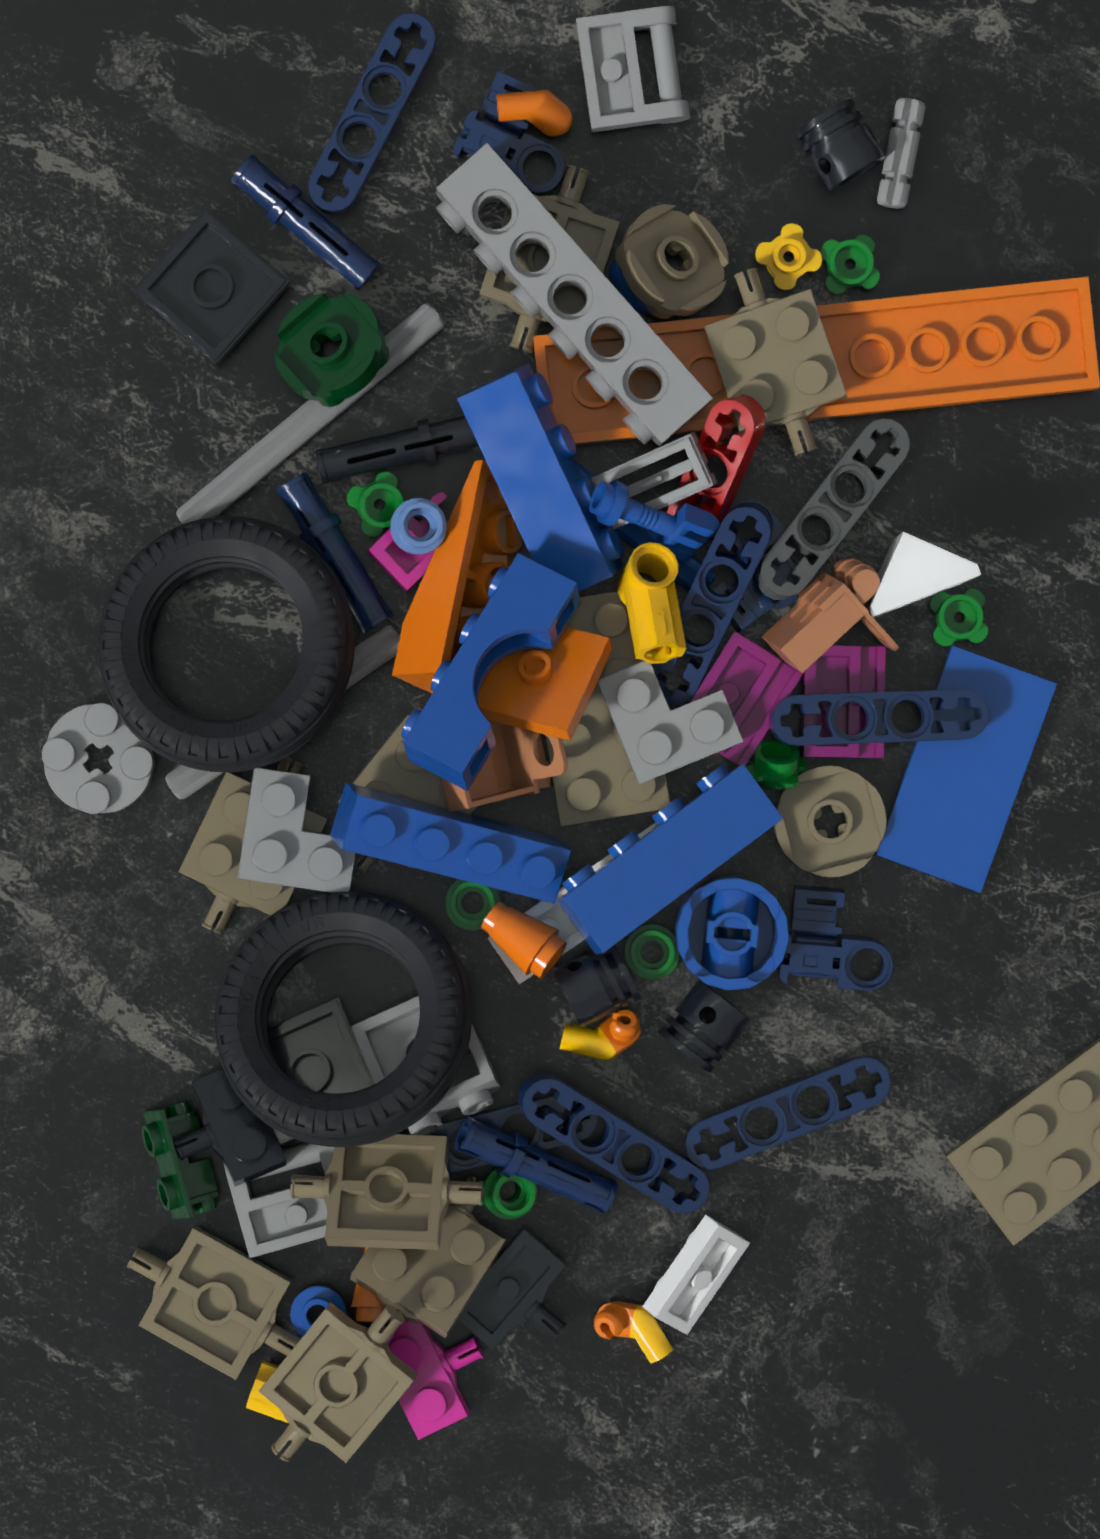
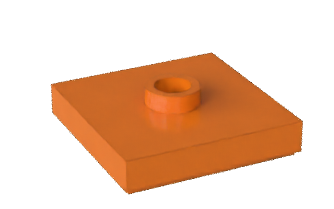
(546, 687)

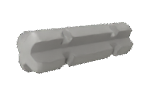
(901, 153)

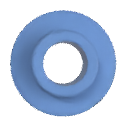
(430, 514)

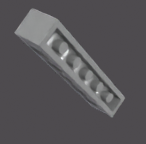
(488, 179)

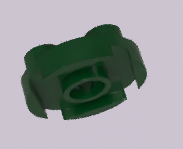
(347, 370)

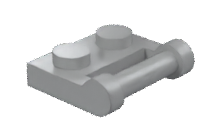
(614, 73)
(276, 1219)

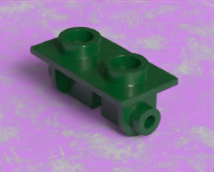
(180, 1181)

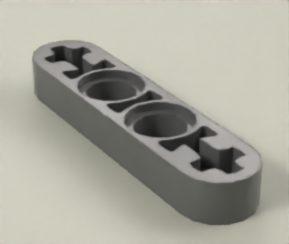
(829, 506)

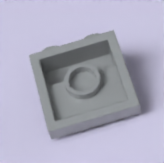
(387, 1040)

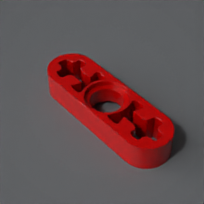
(735, 454)

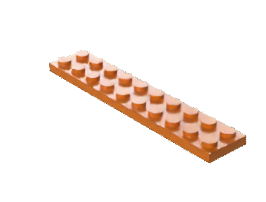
(887, 353)

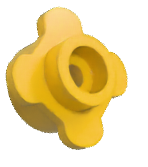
(784, 272)

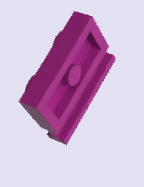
(844, 671)
(752, 686)

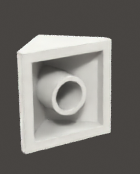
(916, 571)

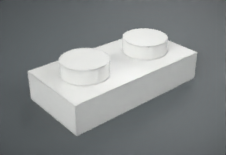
(696, 1274)

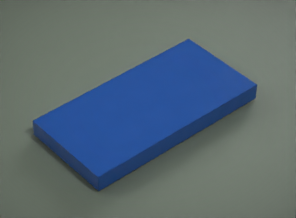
(963, 790)

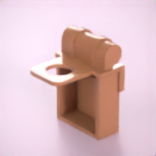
(826, 613)
(512, 769)

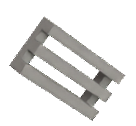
(696, 461)

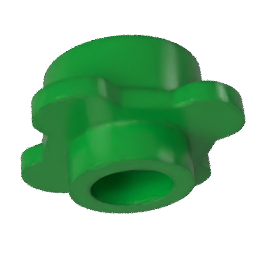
(860, 252)
(364, 497)
(970, 606)
(777, 765)

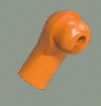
(537, 107)

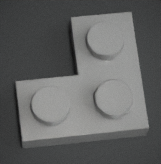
(662, 738)
(277, 847)

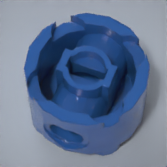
(731, 933)

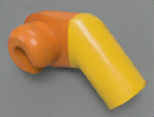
(605, 1040)
(633, 1322)

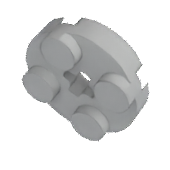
(67, 753)

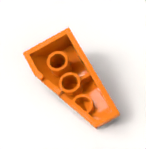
(457, 580)

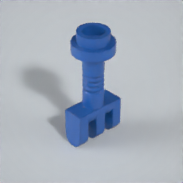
(680, 533)

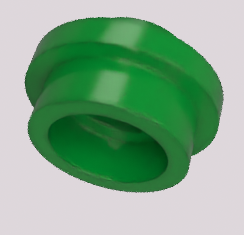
(456, 911)
(657, 969)
(517, 1205)

